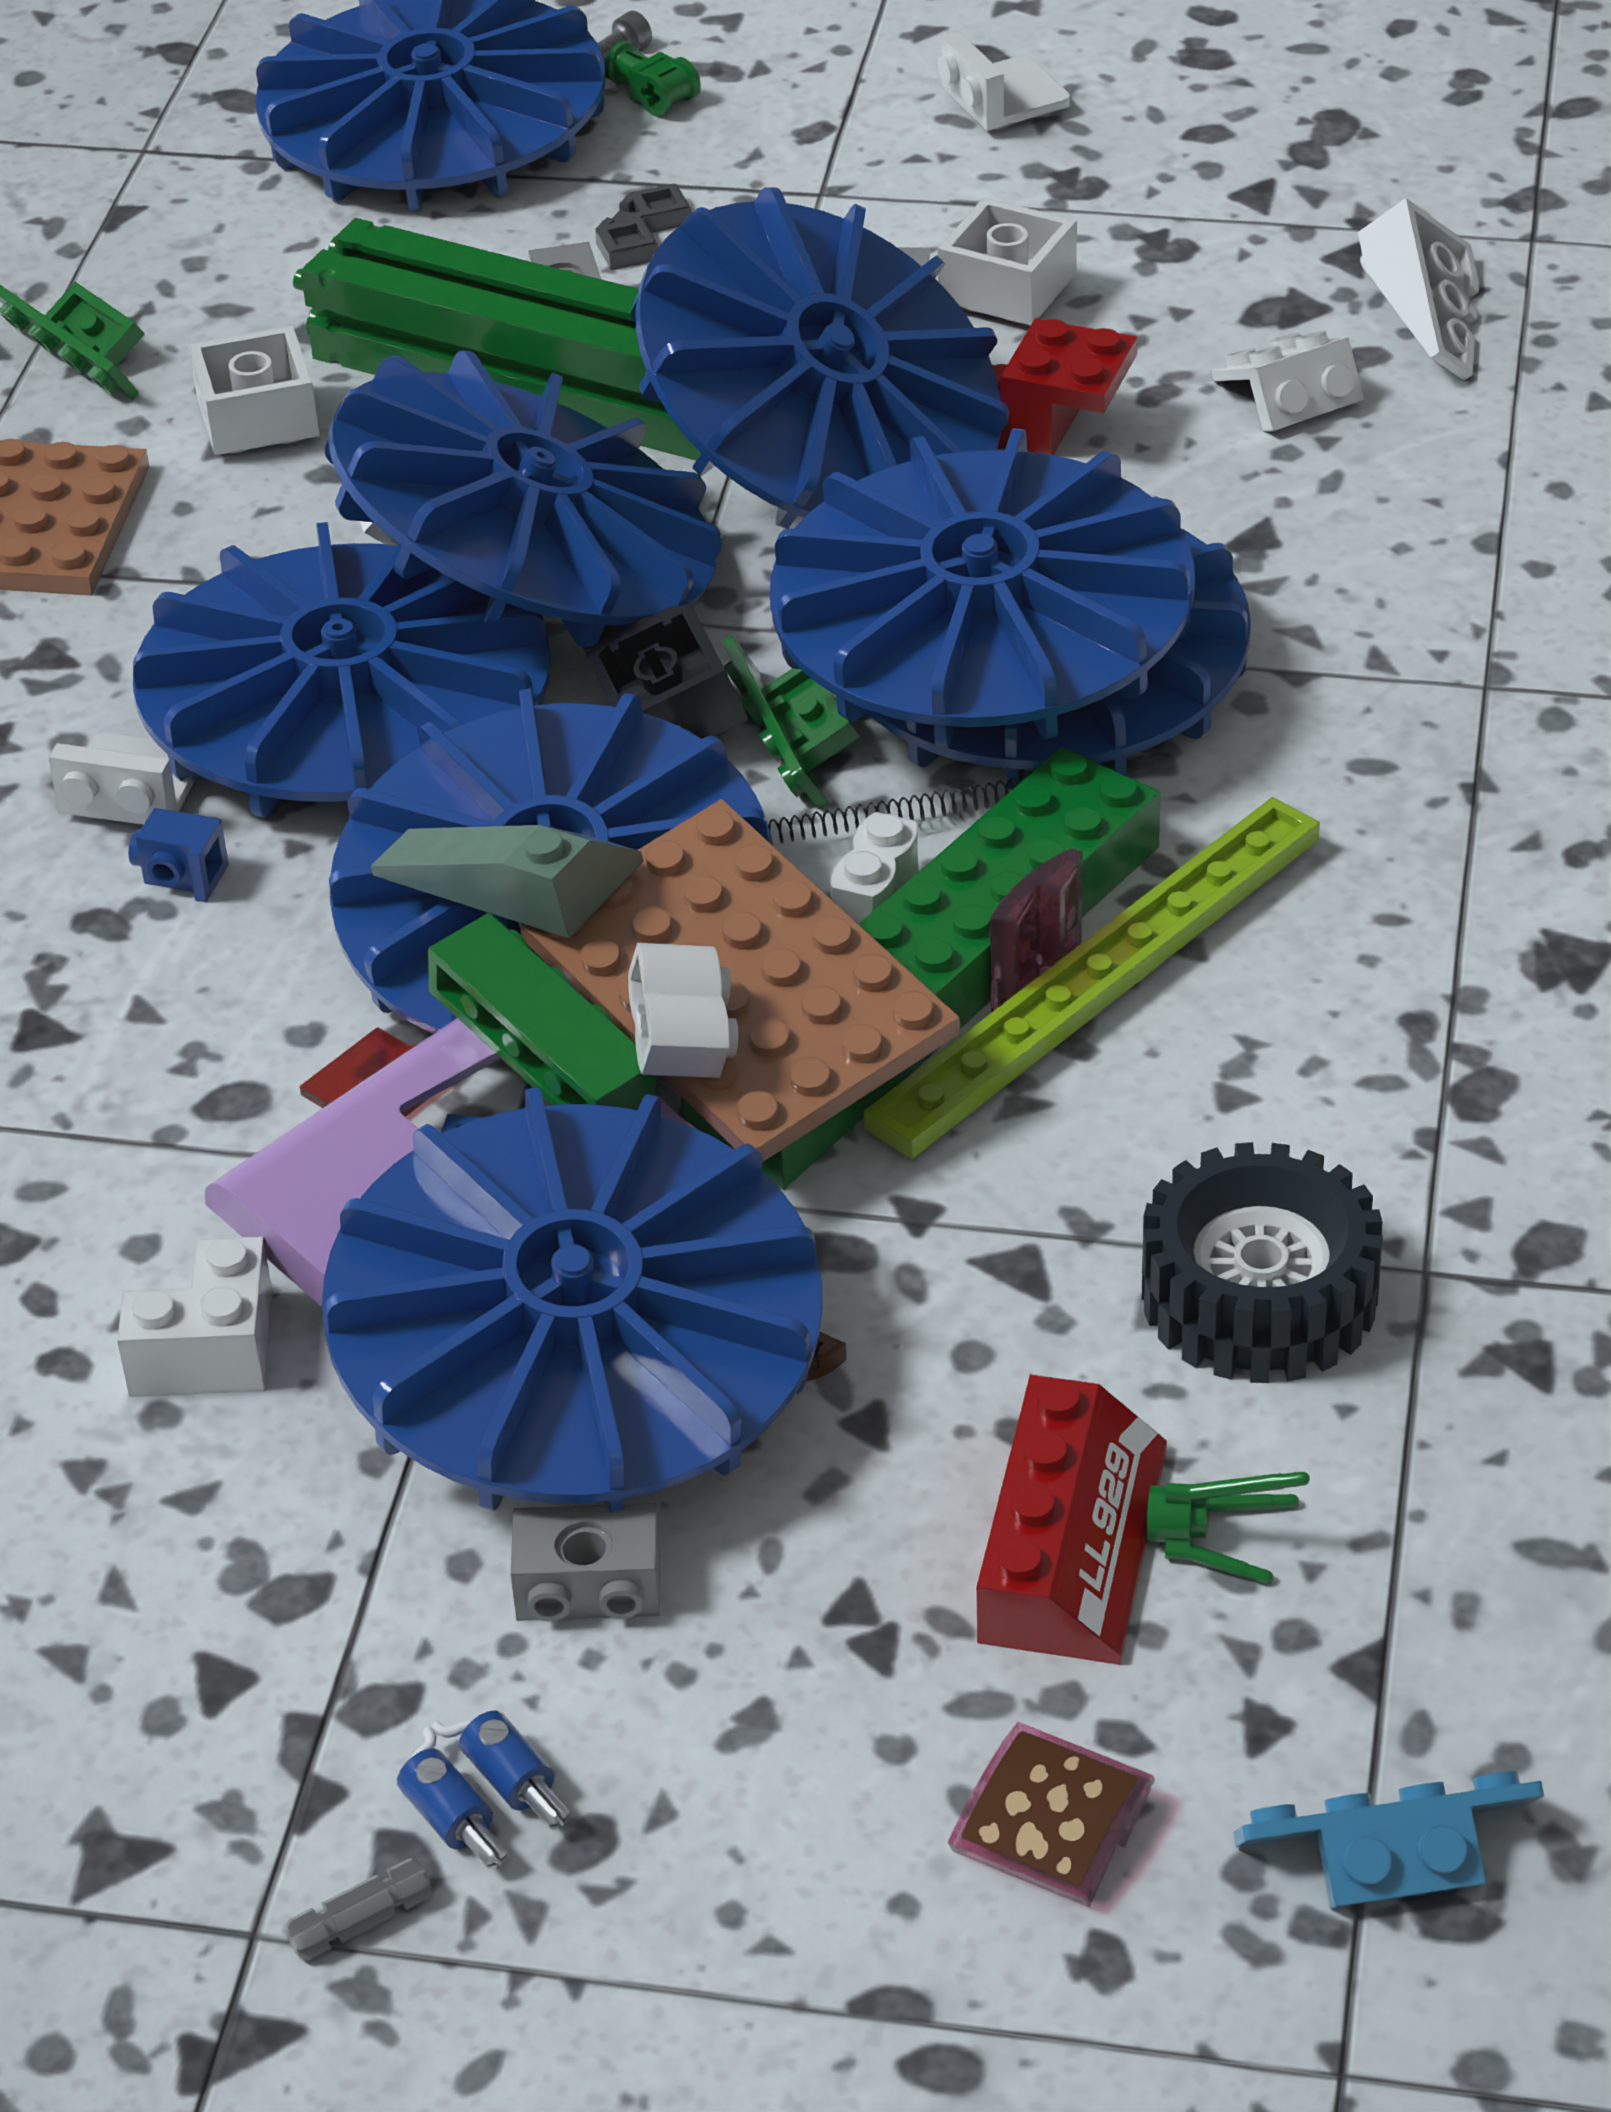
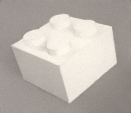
(1008, 260)
(254, 390)

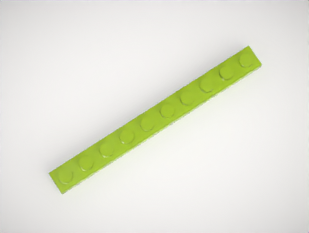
(1089, 978)

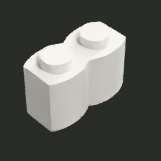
(877, 866)
(681, 1010)

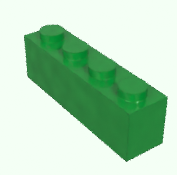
(535, 1018)

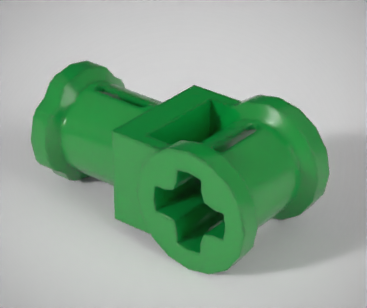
(654, 79)

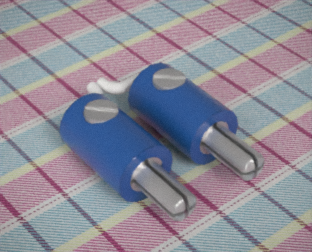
(452, 1803)

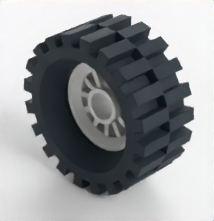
(1261, 1262)

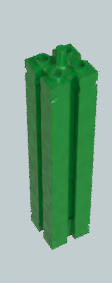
(431, 297)

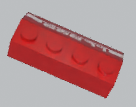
(1069, 1524)

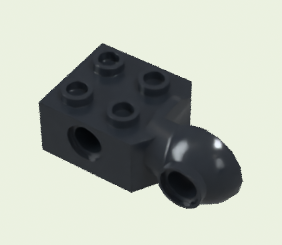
(670, 669)

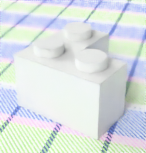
(203, 1334)

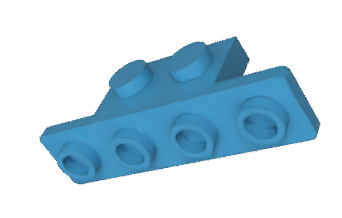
(1395, 1847)

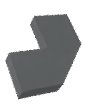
(628, 235)

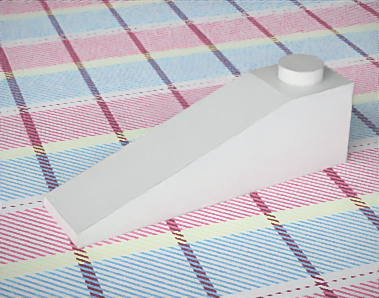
(1426, 279)

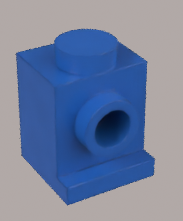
(180, 852)

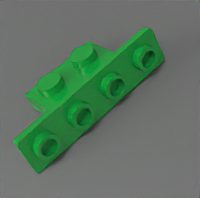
(83, 330)
(798, 719)

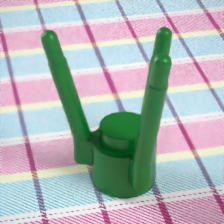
(1182, 1513)

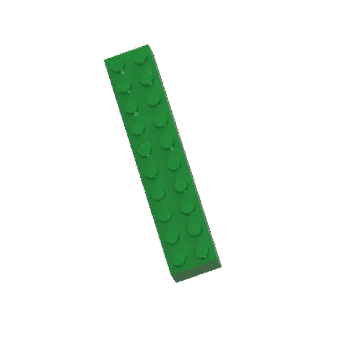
(943, 913)

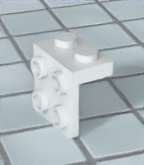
(997, 91)
(1296, 377)
(115, 779)

